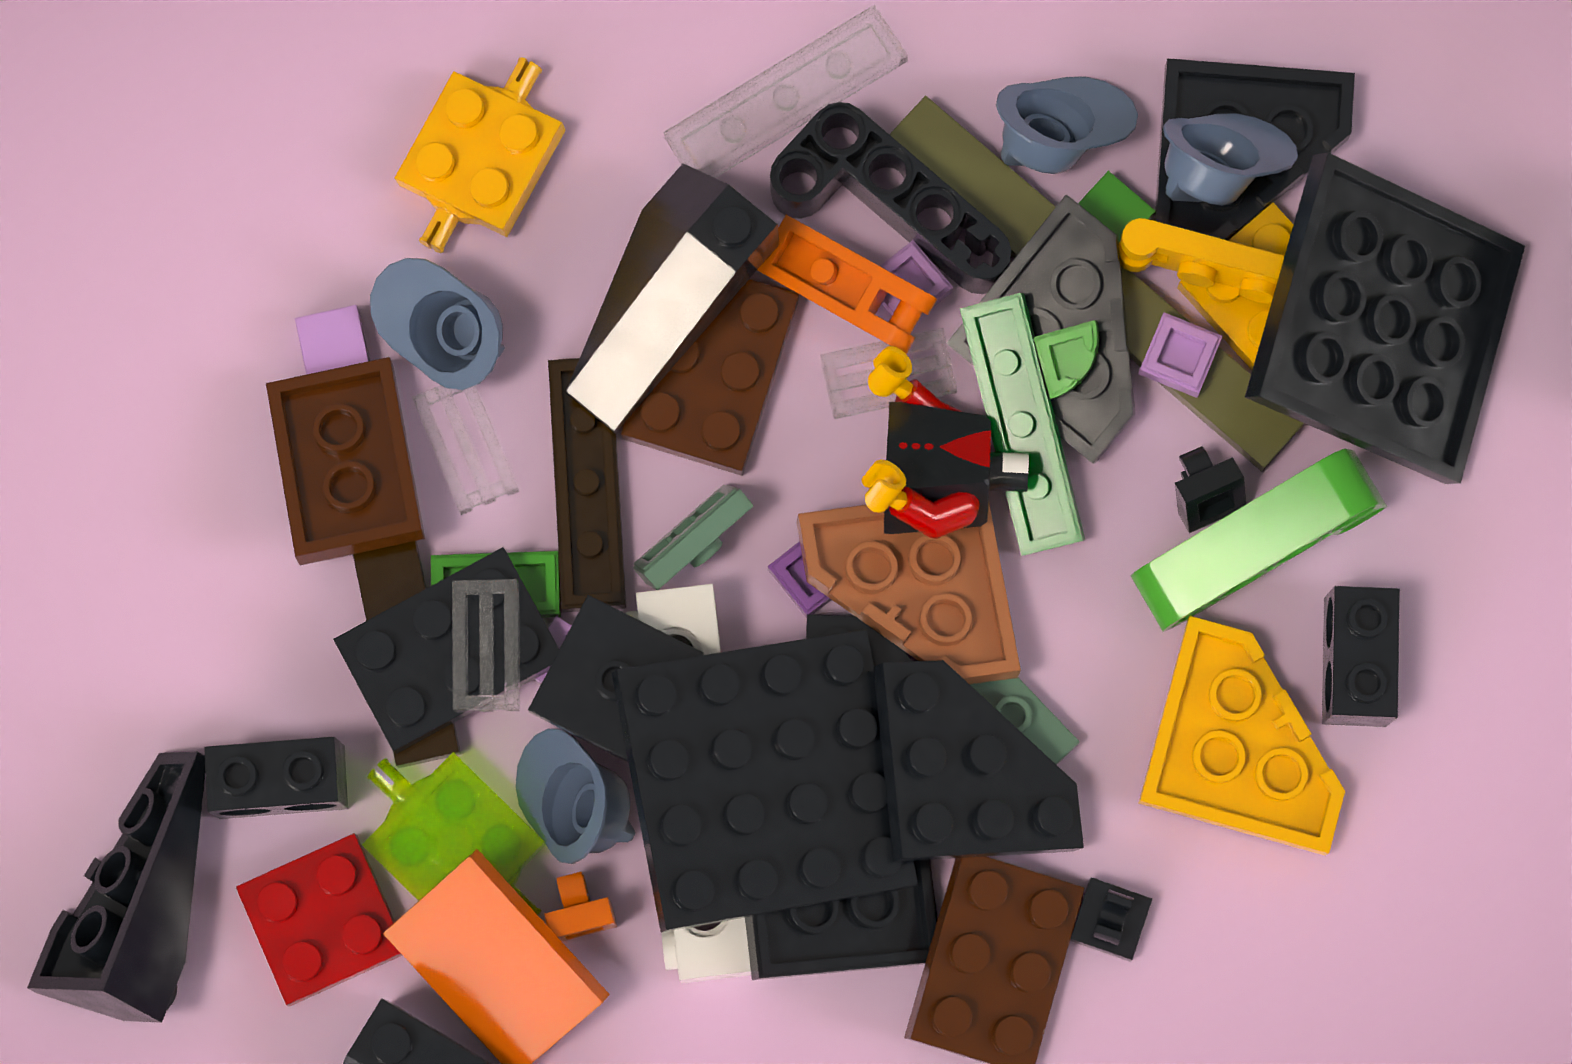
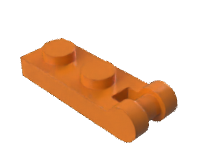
(845, 283)

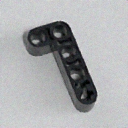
(897, 206)

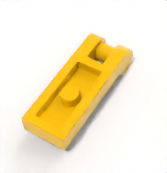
(1200, 258)

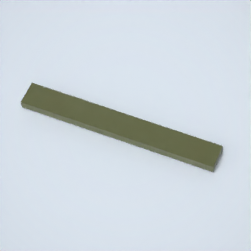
(1020, 212)

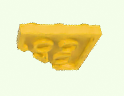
(1238, 747)

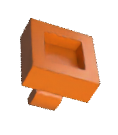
(579, 914)

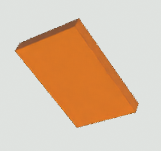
(496, 962)

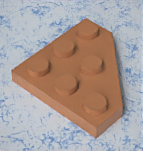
(916, 591)

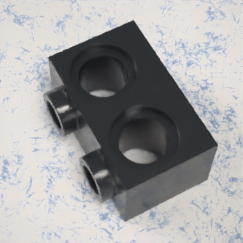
(1360, 656)
(276, 778)

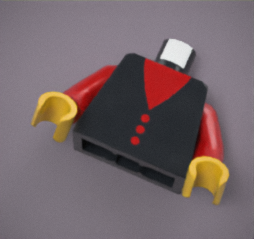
(935, 458)

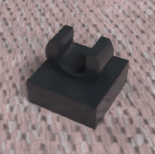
(1208, 491)
(1110, 919)

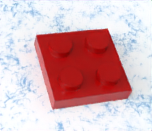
(320, 919)

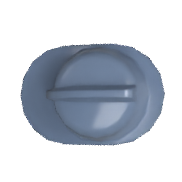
(1060, 119)
(1221, 155)
(437, 322)
(571, 797)

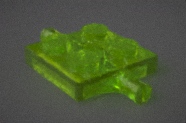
(442, 823)

